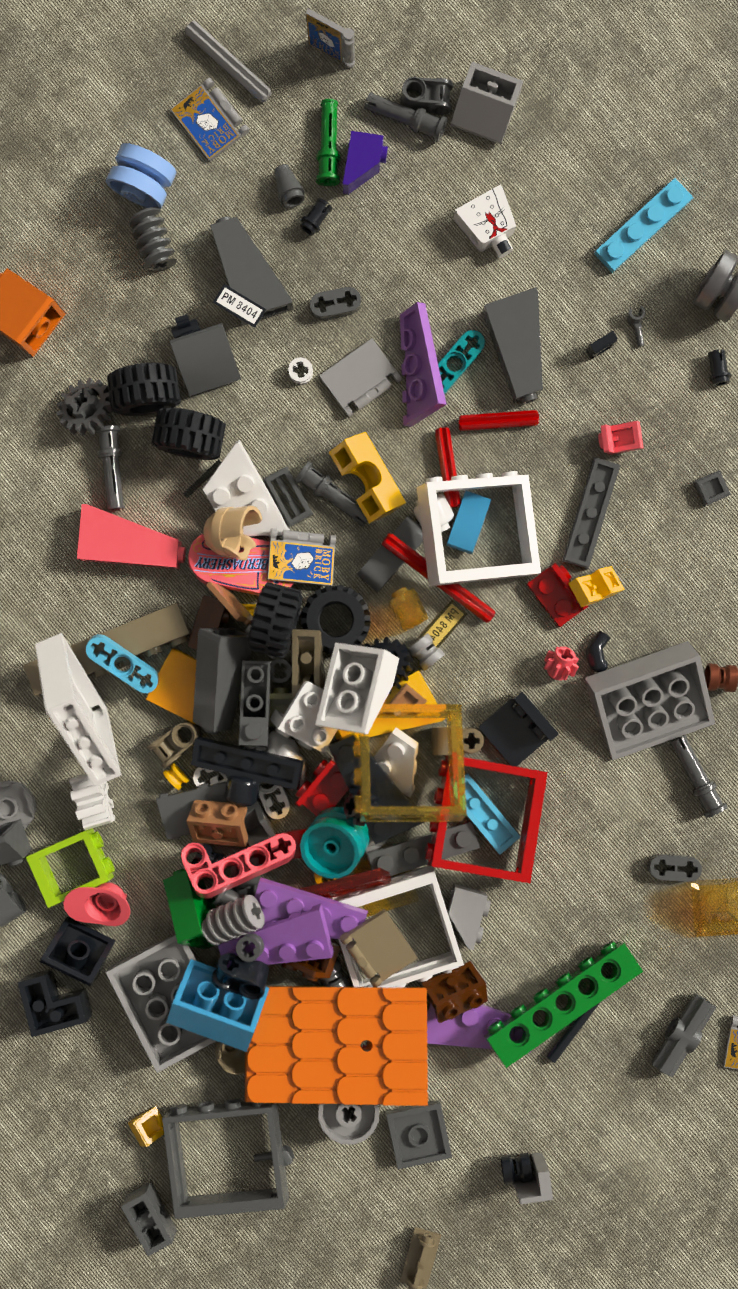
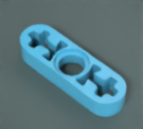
(143, 668)

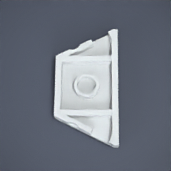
(240, 485)

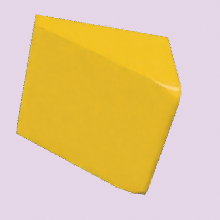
(147, 1127)

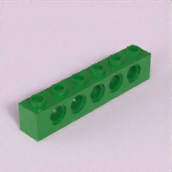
(624, 970)

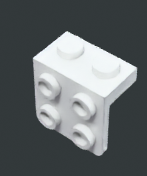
(301, 719)

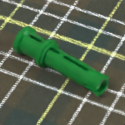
(328, 155)

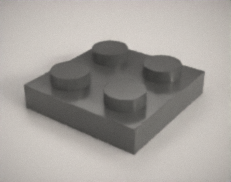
(418, 1134)

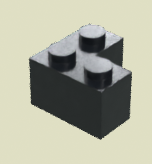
(47, 1009)

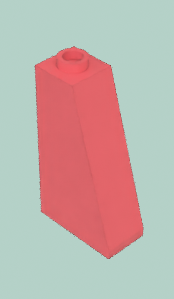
(123, 542)

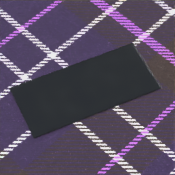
(202, 479)

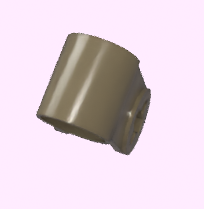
(440, 741)
(171, 744)

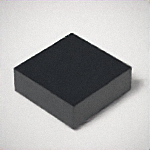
(601, 345)

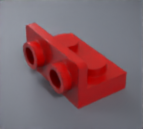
(555, 594)

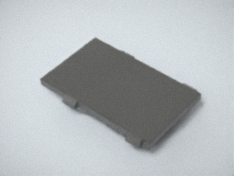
(176, 807)

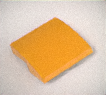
(176, 685)

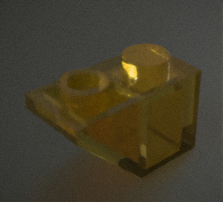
(407, 608)

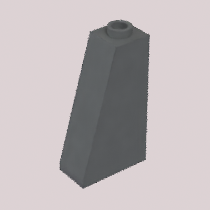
(247, 268)
(516, 338)
(218, 677)

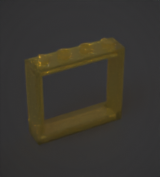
(457, 810)

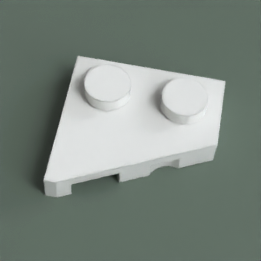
(398, 760)

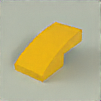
(596, 586)

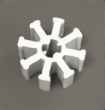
(92, 802)

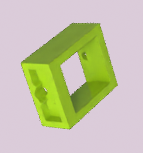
(45, 877)

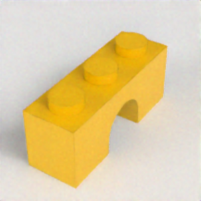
(360, 457)

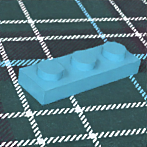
(488, 817)

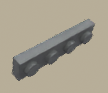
(412, 853)

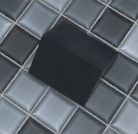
(78, 951)

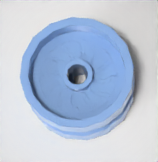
(140, 176)

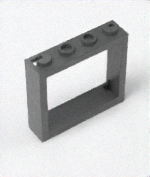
(222, 1203)

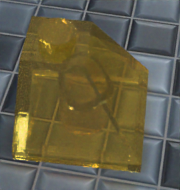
(715, 907)

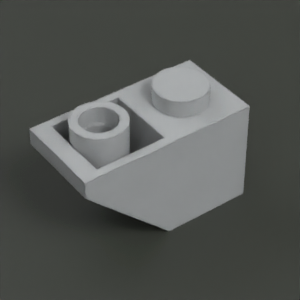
(466, 911)

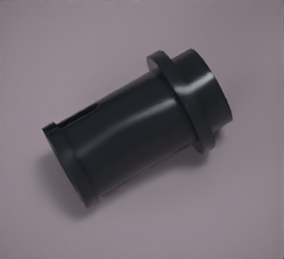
(315, 217)
(719, 368)

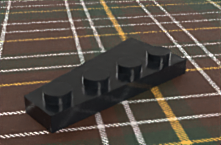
(380, 787)

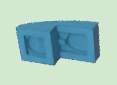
(468, 522)

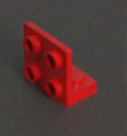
(324, 790)

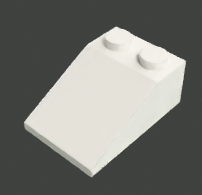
(356, 687)

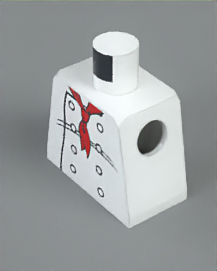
(488, 221)

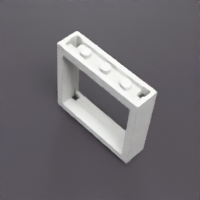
(432, 531)
(83, 729)
(420, 970)

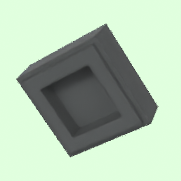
(711, 488)

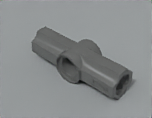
(683, 1035)

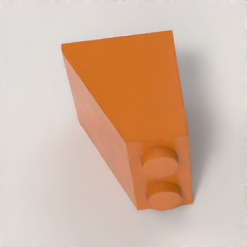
(26, 313)

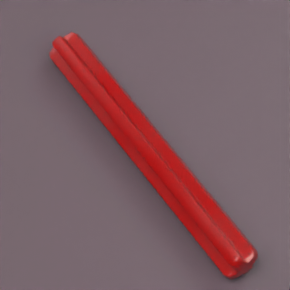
(455, 591)

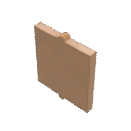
(230, 602)

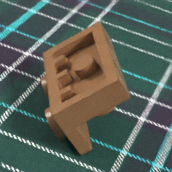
(218, 823)

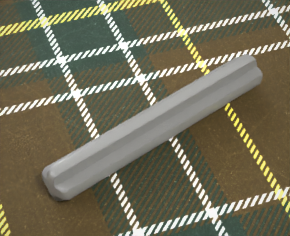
(228, 61)

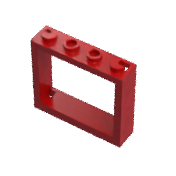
(529, 827)

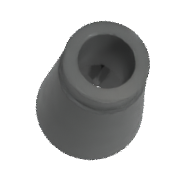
(288, 187)

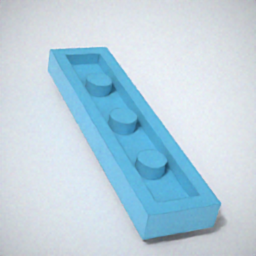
(643, 225)

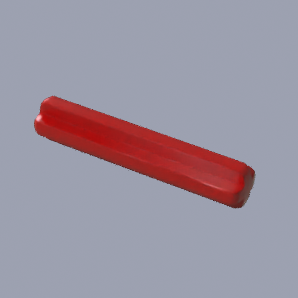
(498, 420)
(447, 463)

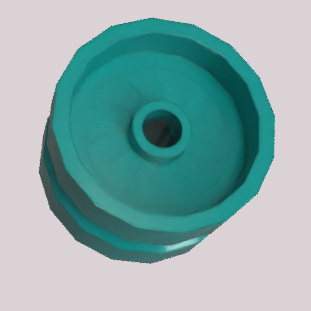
(333, 844)

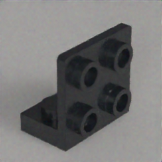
(517, 729)

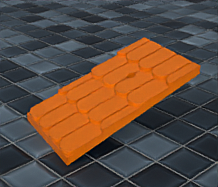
(313, 1054)

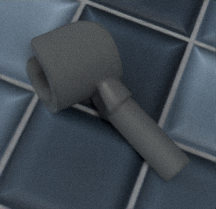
(636, 322)
(287, 1155)

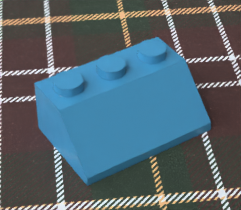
(213, 1011)

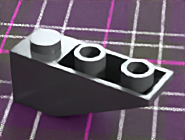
(255, 704)

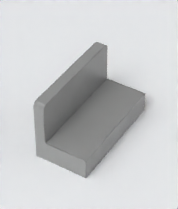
(540, 1187)

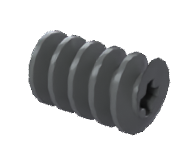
(150, 239)

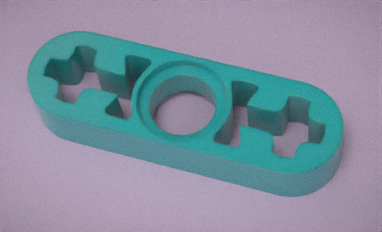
(473, 353)

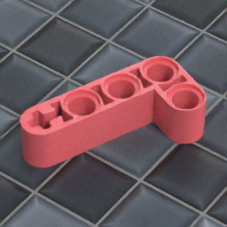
(240, 860)

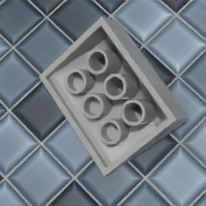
(651, 700)
(146, 990)

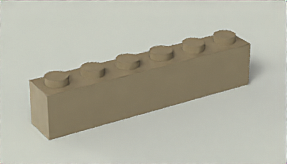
(139, 637)

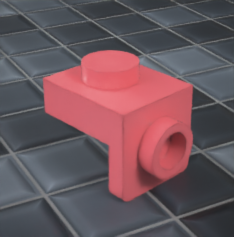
(621, 437)

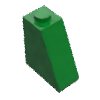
(187, 909)

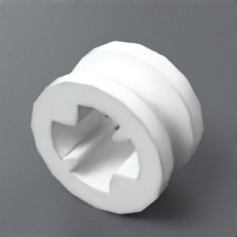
(307, 366)

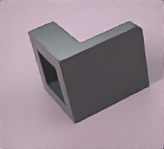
(257, 824)

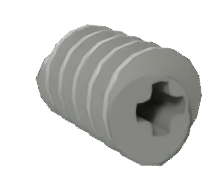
(233, 920)

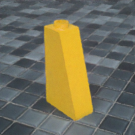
(387, 725)

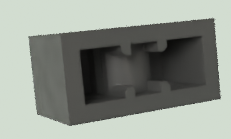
(149, 1218)

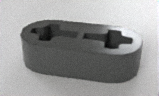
(335, 296)
(675, 861)

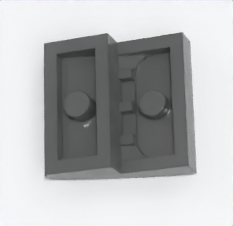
(205, 359)

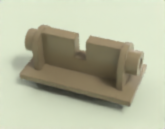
(420, 1258)

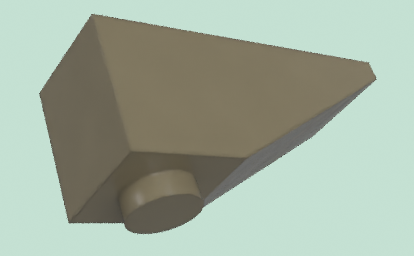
(307, 659)

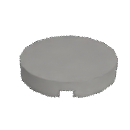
(16, 803)

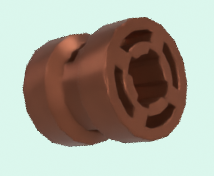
(721, 677)

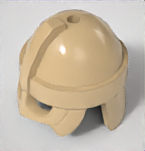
(225, 531)

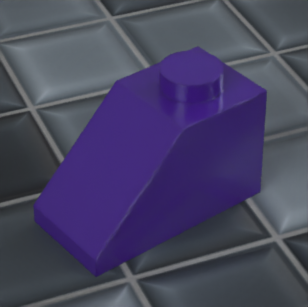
(363, 159)

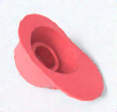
(98, 905)

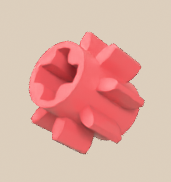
(561, 663)

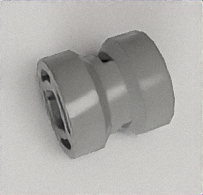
(426, 652)

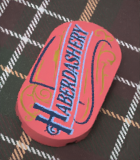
(232, 573)

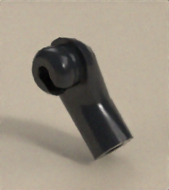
(595, 653)

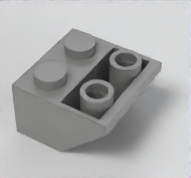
(486, 102)

